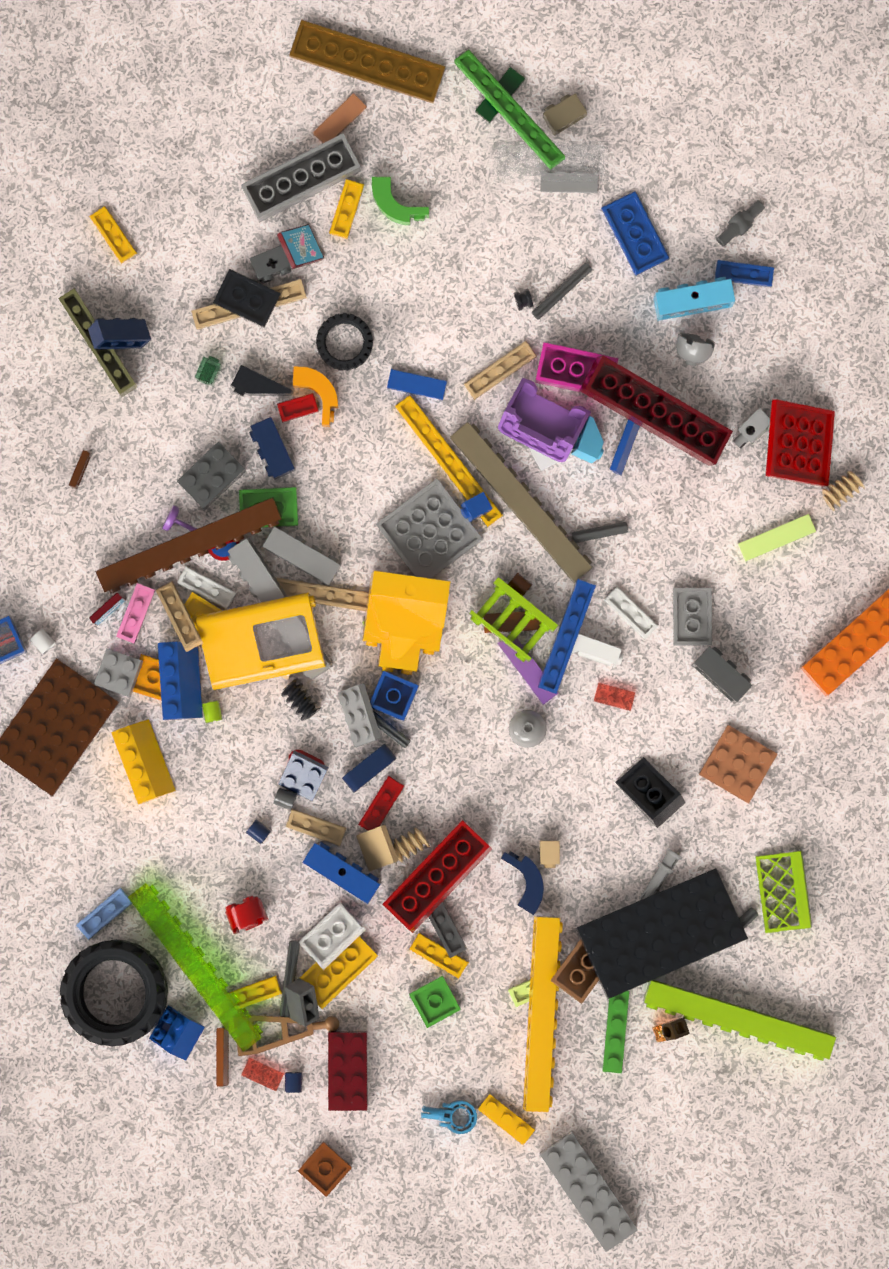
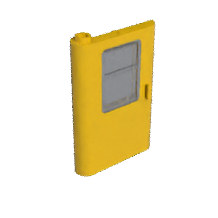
(261, 635)

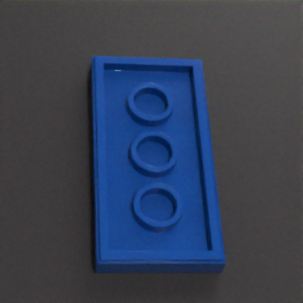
(635, 233)

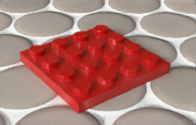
(800, 443)

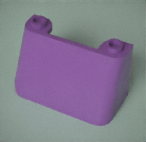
(542, 423)

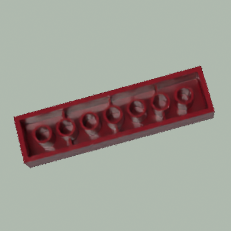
(656, 410)

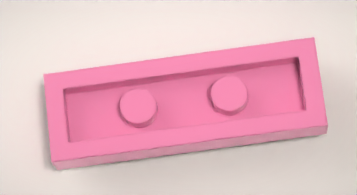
(135, 613)

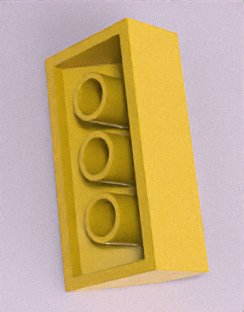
(143, 761)

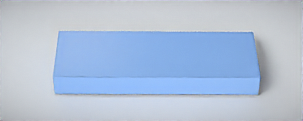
(104, 913)

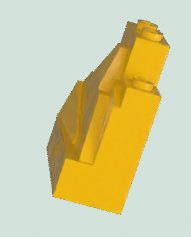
(404, 618)

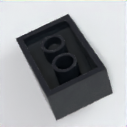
(650, 792)

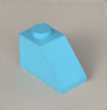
(589, 442)

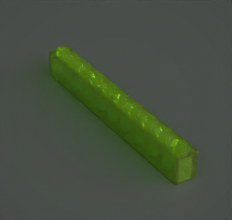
(195, 967)

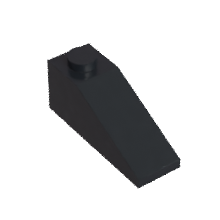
(255, 384)

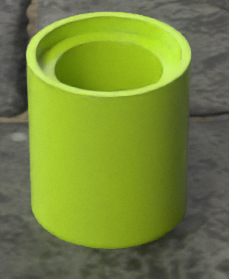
(212, 711)

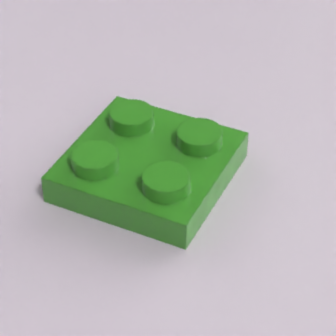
(434, 1001)

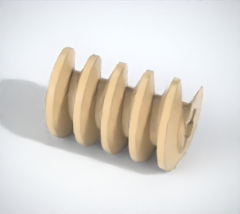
(842, 489)
(409, 844)

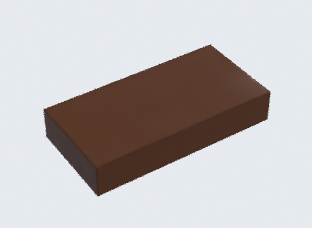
(80, 469)

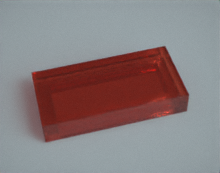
(614, 697)
(262, 1074)

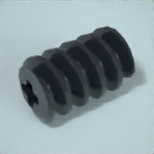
(300, 700)

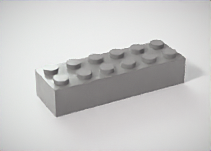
(301, 177)
(588, 1191)

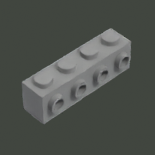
(302, 556)

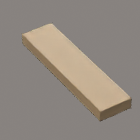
(500, 370)
(179, 616)

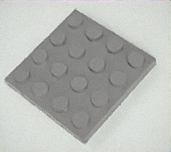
(429, 531)

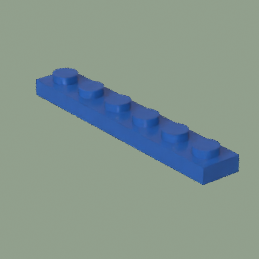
(566, 636)

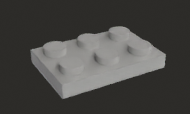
(692, 616)
(359, 715)

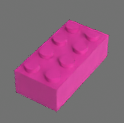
(565, 366)

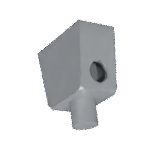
(759, 421)

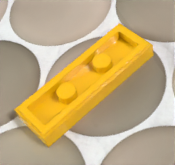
(346, 209)
(113, 234)
(437, 955)
(258, 991)

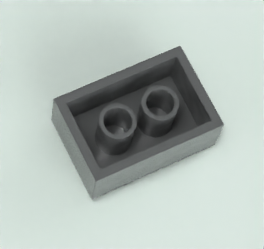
(211, 475)
(722, 674)

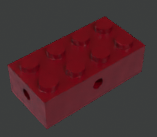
(347, 1071)

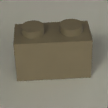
(564, 114)

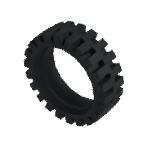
(330, 323)

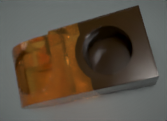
(671, 1030)

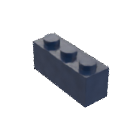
(119, 333)
(271, 448)

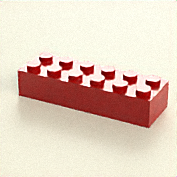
(437, 876)

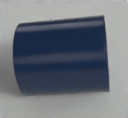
(258, 831)
(293, 1082)

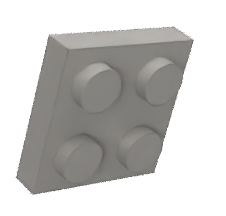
(118, 672)

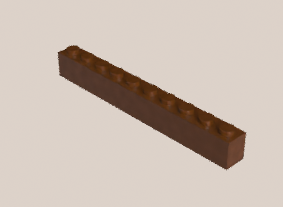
(188, 545)

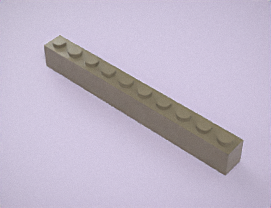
(520, 502)

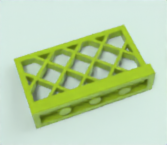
(800, 886)

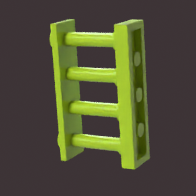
(530, 613)

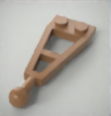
(331, 1024)

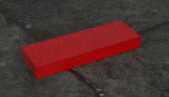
(381, 804)

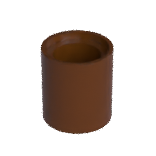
(520, 584)

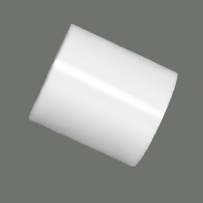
(42, 641)

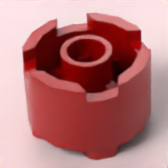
(246, 915)

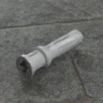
(665, 868)

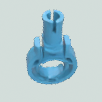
(439, 1113)

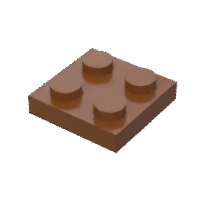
(324, 1169)

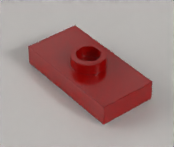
(297, 407)

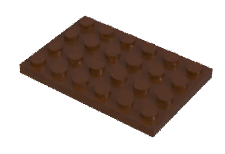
(55, 727)

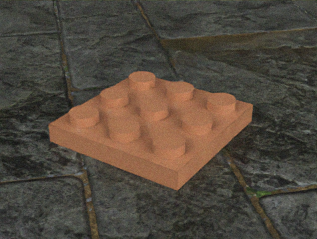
(738, 764)

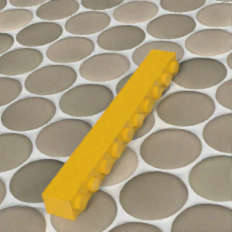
(541, 1014)

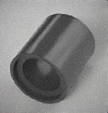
(285, 798)

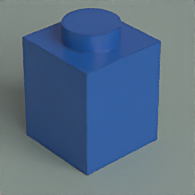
(476, 507)

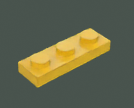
(506, 1119)

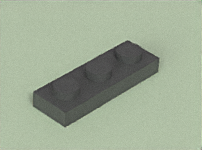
(447, 931)

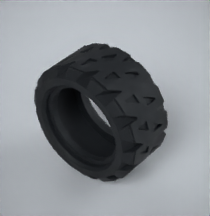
(73, 992)

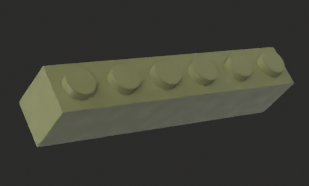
(107, 357)

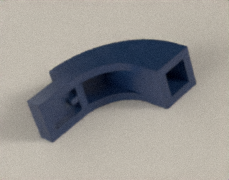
(534, 883)

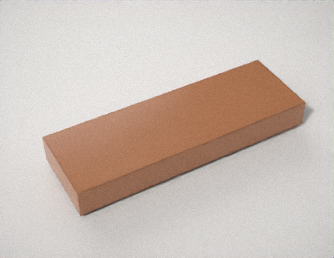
(340, 119)

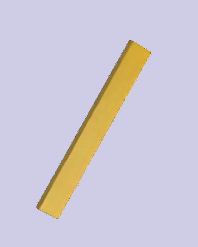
(444, 455)

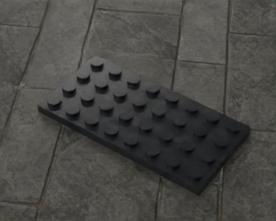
(661, 933)

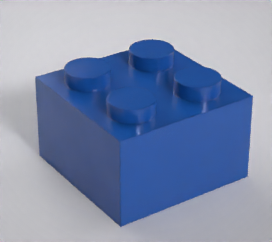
(393, 696)

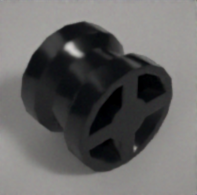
(523, 299)

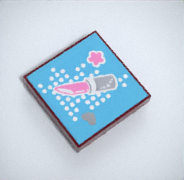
(300, 246)
(107, 609)

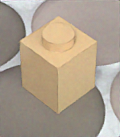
(549, 853)

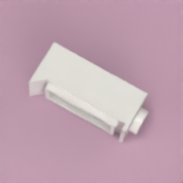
(597, 651)

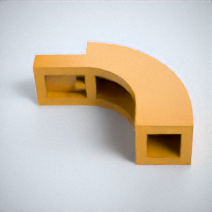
(312, 379)

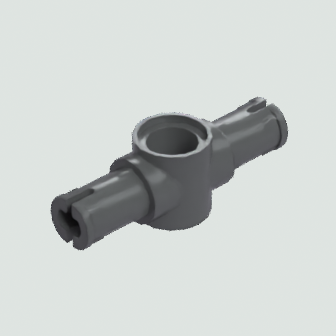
(740, 223)

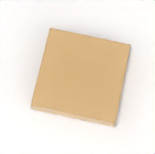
(377, 848)

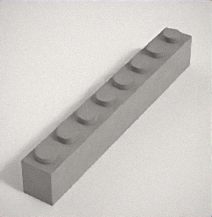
(263, 583)

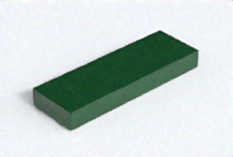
(511, 82)

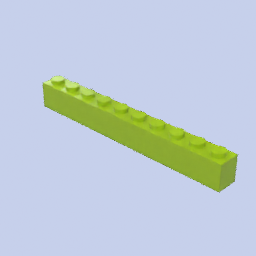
(739, 1019)

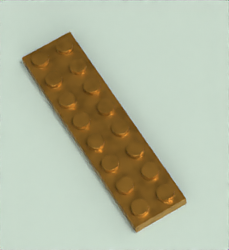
(367, 61)

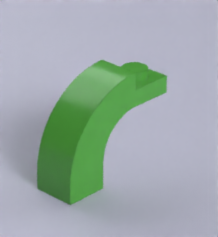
(390, 208)

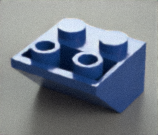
(176, 1033)

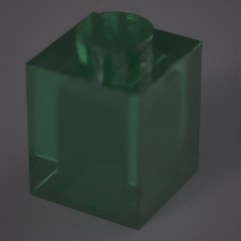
(208, 370)

